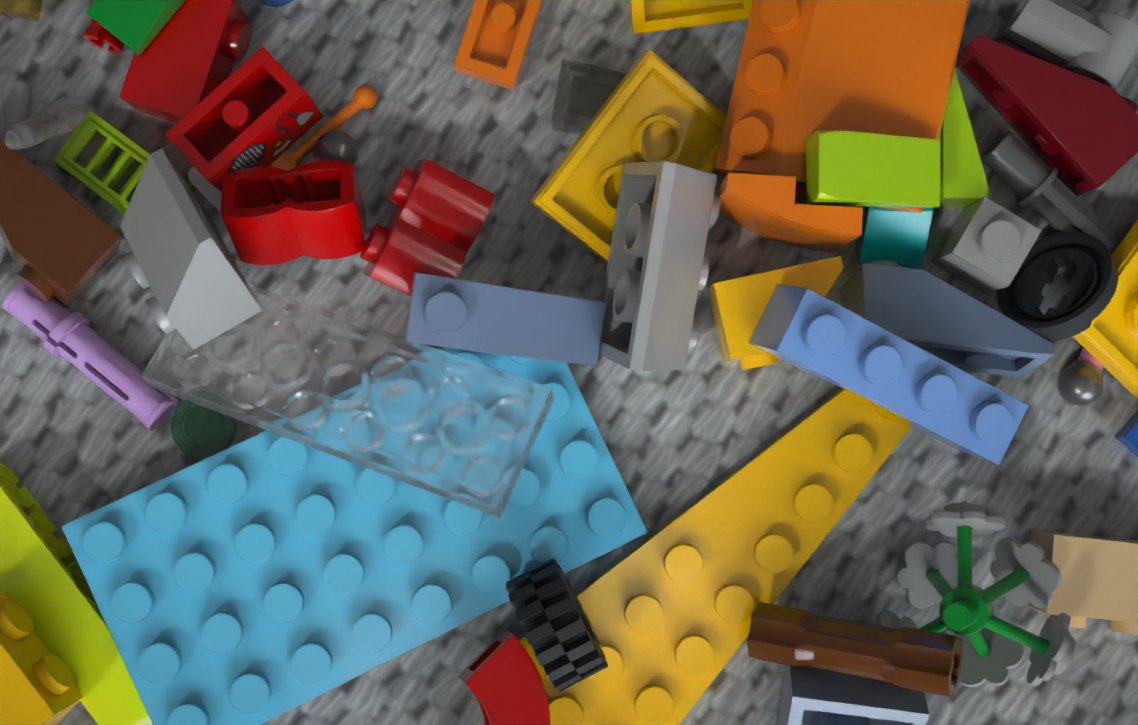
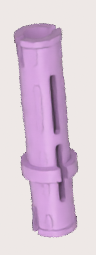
(71, 337)

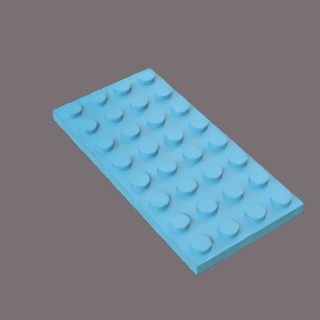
(303, 570)

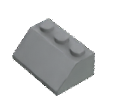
(657, 265)

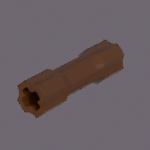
(899, 656)

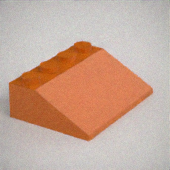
(839, 70)

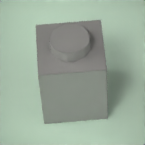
(986, 246)

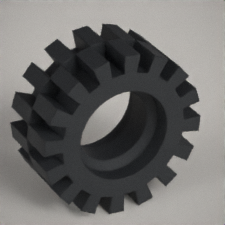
(556, 625)

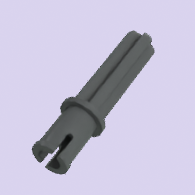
(1044, 191)

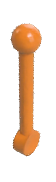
(364, 98)

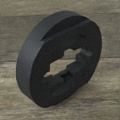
(1077, 310)

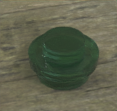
(201, 430)

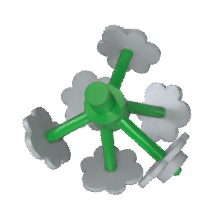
(967, 610)

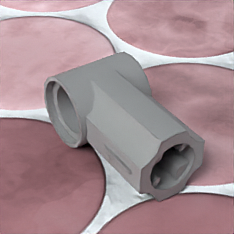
(1074, 39)

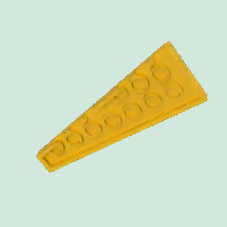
(689, 590)

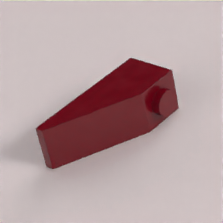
(1057, 113)

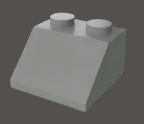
(182, 258)

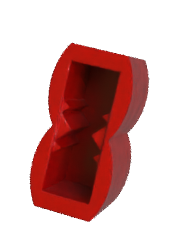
(294, 212)
(429, 227)

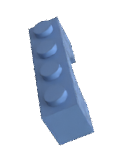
(888, 371)

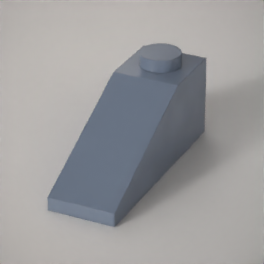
(503, 320)
(943, 320)

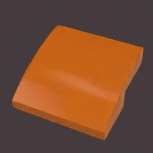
(769, 209)

